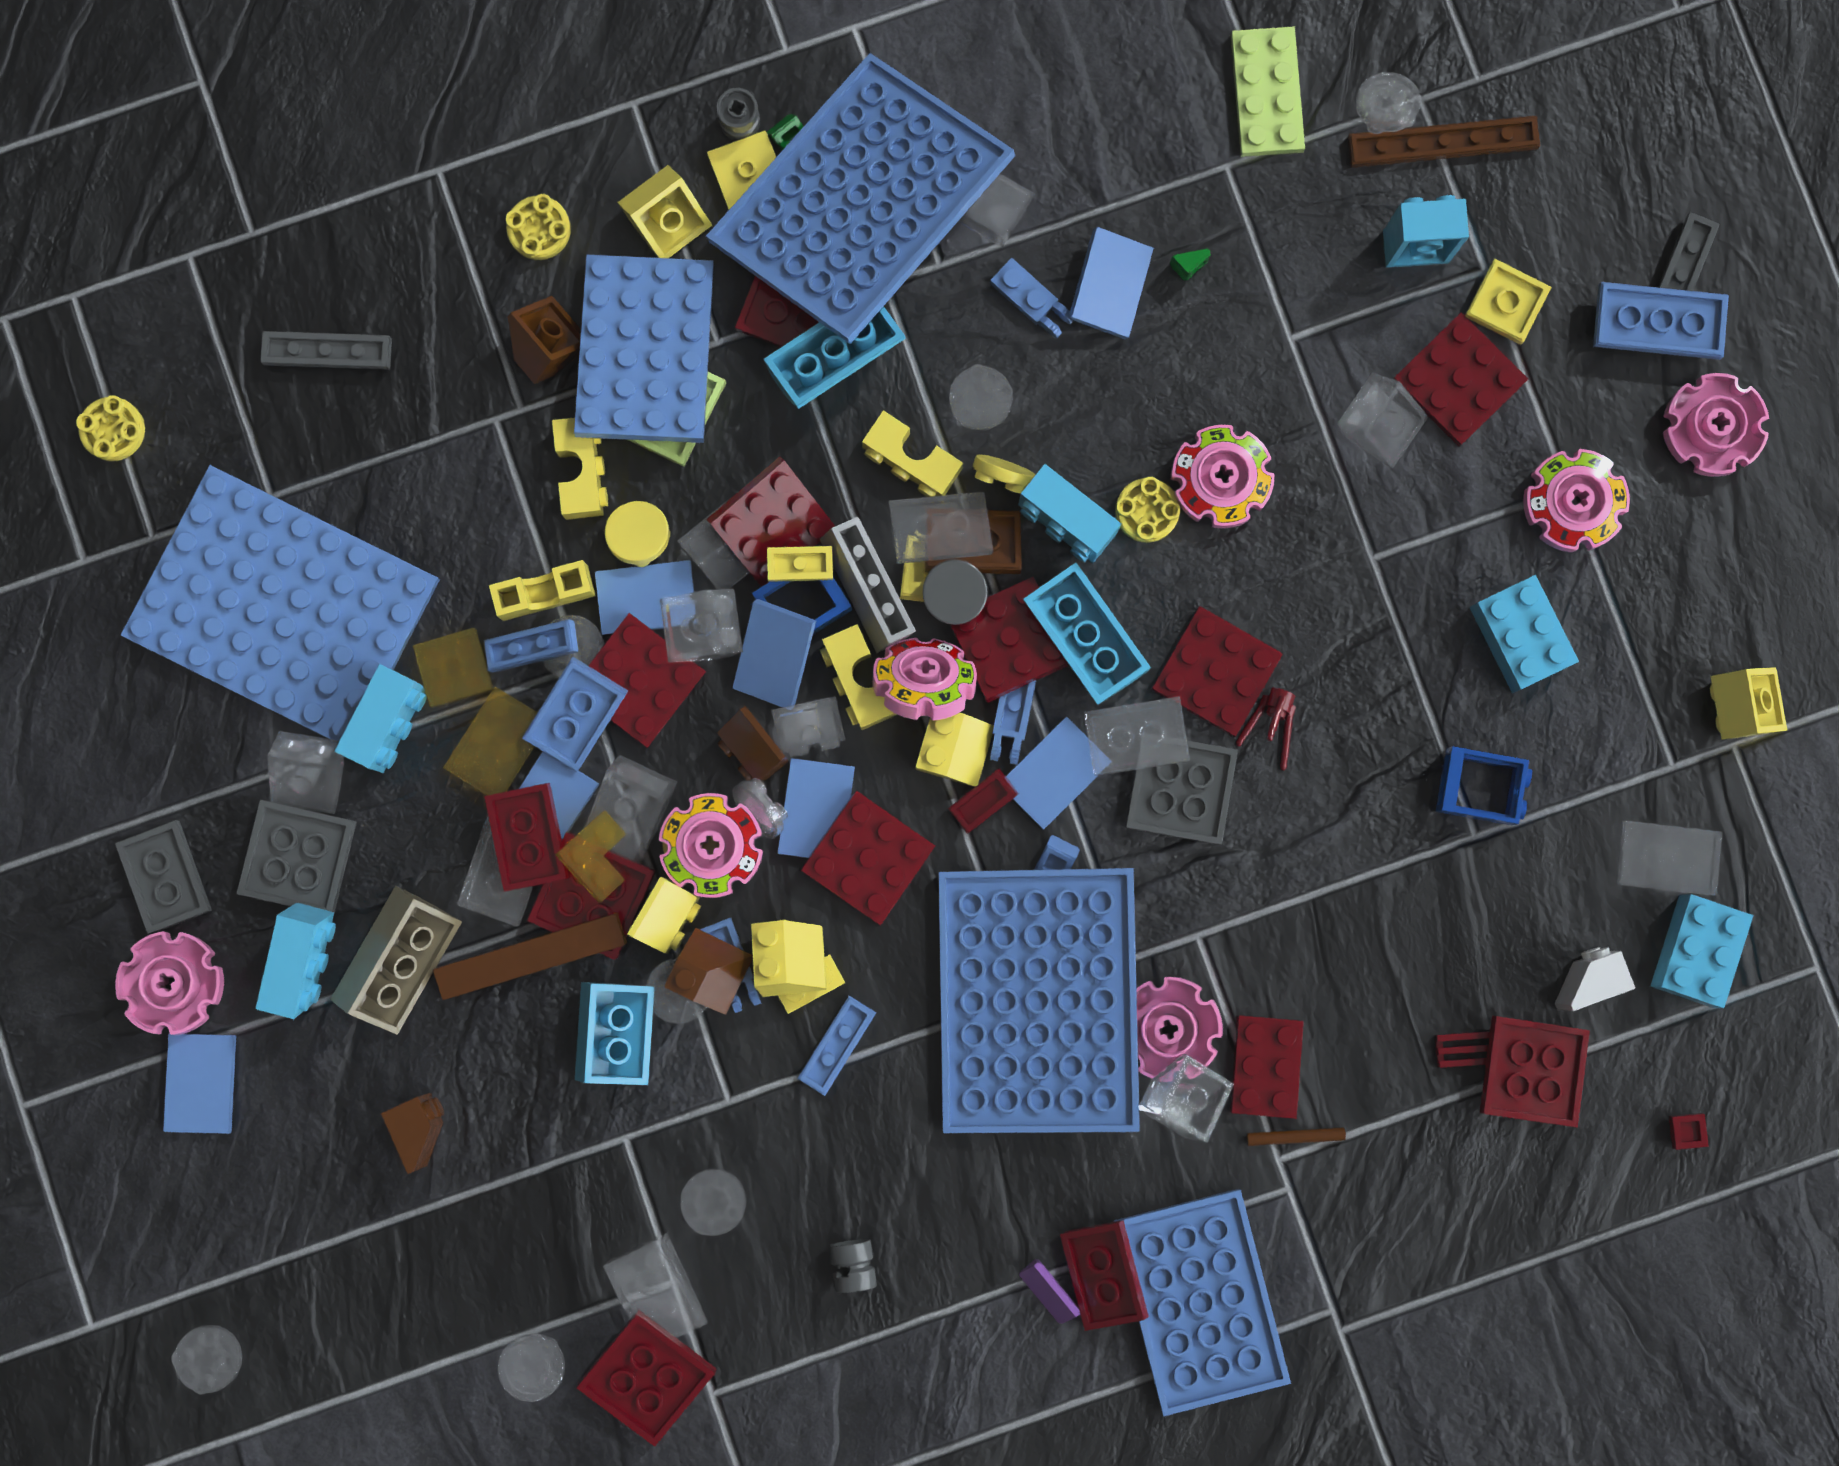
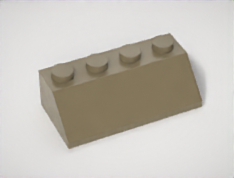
(395, 961)

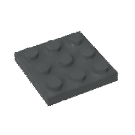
(1185, 797)
(296, 856)

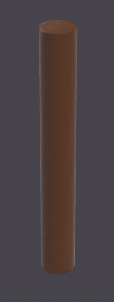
(1296, 1136)

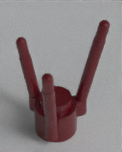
(1278, 705)

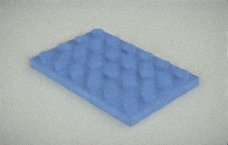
(644, 349)
(1205, 1303)

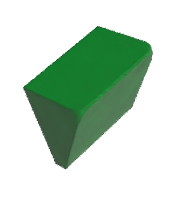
(785, 131)
(1190, 262)

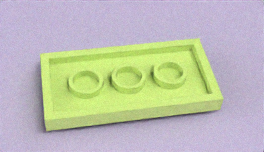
(1267, 91)

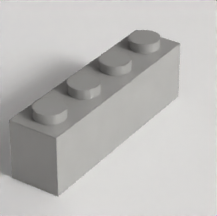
(868, 585)

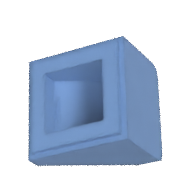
(1057, 855)

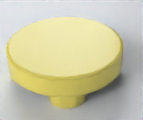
(538, 227)
(111, 428)
(993, 468)
(1147, 510)
(637, 533)

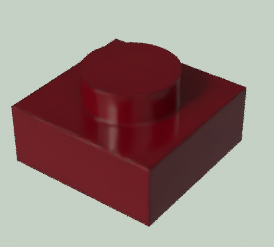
(1688, 1131)

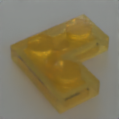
(586, 858)

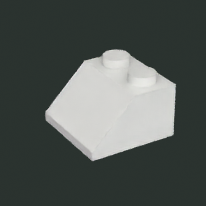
(1594, 979)

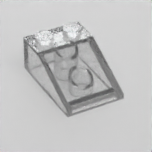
(636, 802)
(657, 1285)

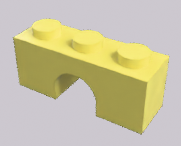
(932, 474)
(583, 495)
(527, 596)
(844, 652)

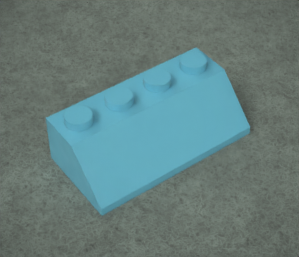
(823, 359)
(1087, 634)

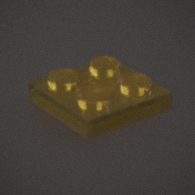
(453, 667)

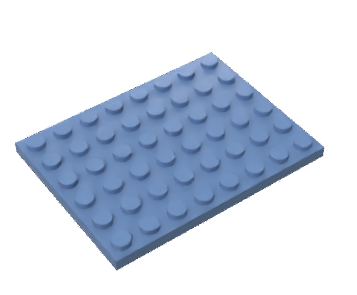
(860, 197)
(278, 604)
(1038, 1001)

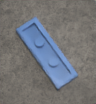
(531, 646)
(836, 1045)

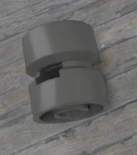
(738, 114)
(853, 1265)

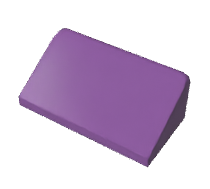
(1049, 1292)

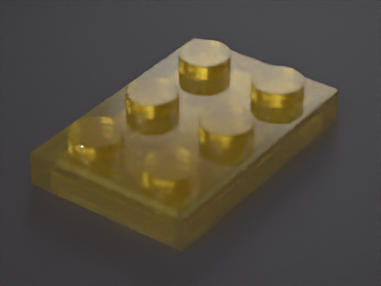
(493, 744)

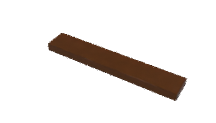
(1444, 141)
(530, 956)

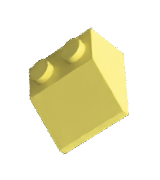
(665, 213)
(1748, 703)
(955, 748)
(664, 916)
(788, 957)

